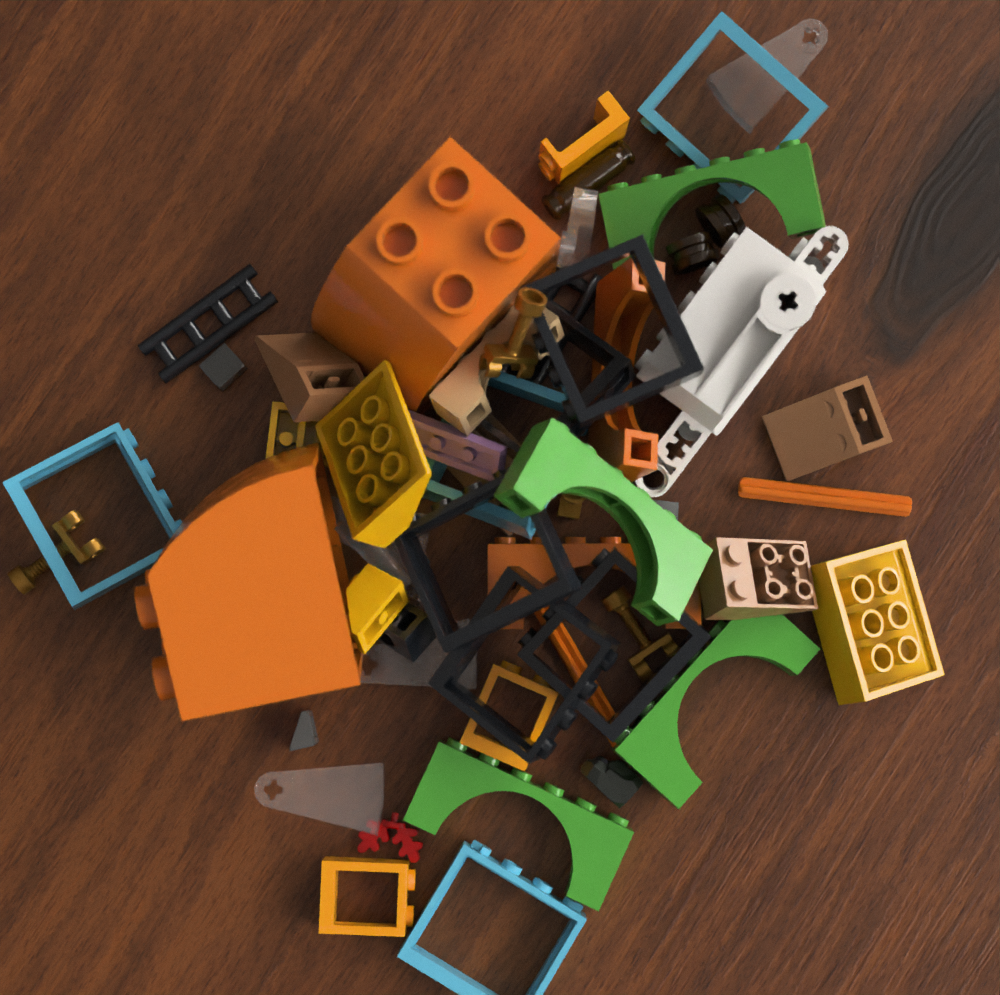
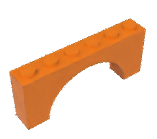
(619, 319)
(536, 562)

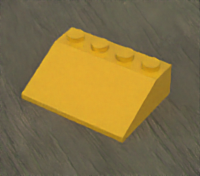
(375, 458)
(873, 623)

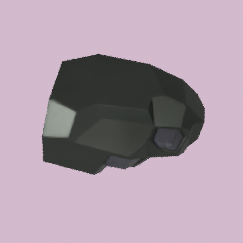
(612, 779)

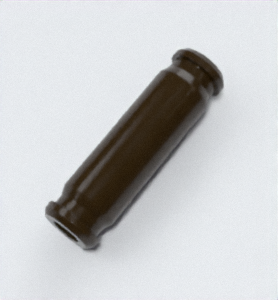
(591, 176)

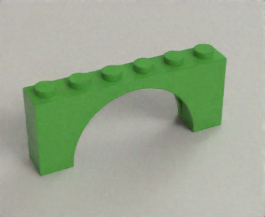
(780, 175)
(653, 741)
(594, 839)

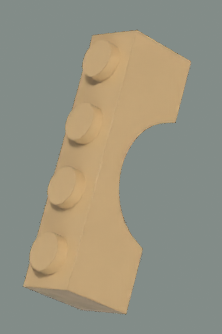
(462, 393)

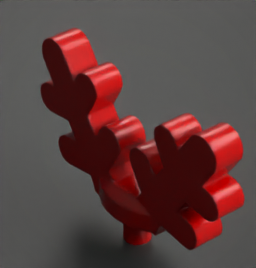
(403, 835)

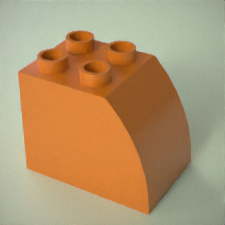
(433, 273)
(253, 593)

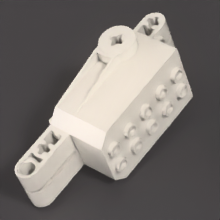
(737, 333)

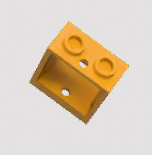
(493, 748)
(329, 893)

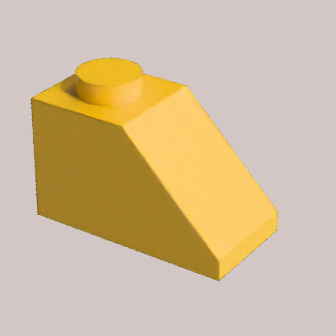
(373, 604)

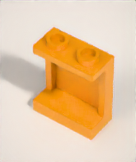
(611, 127)

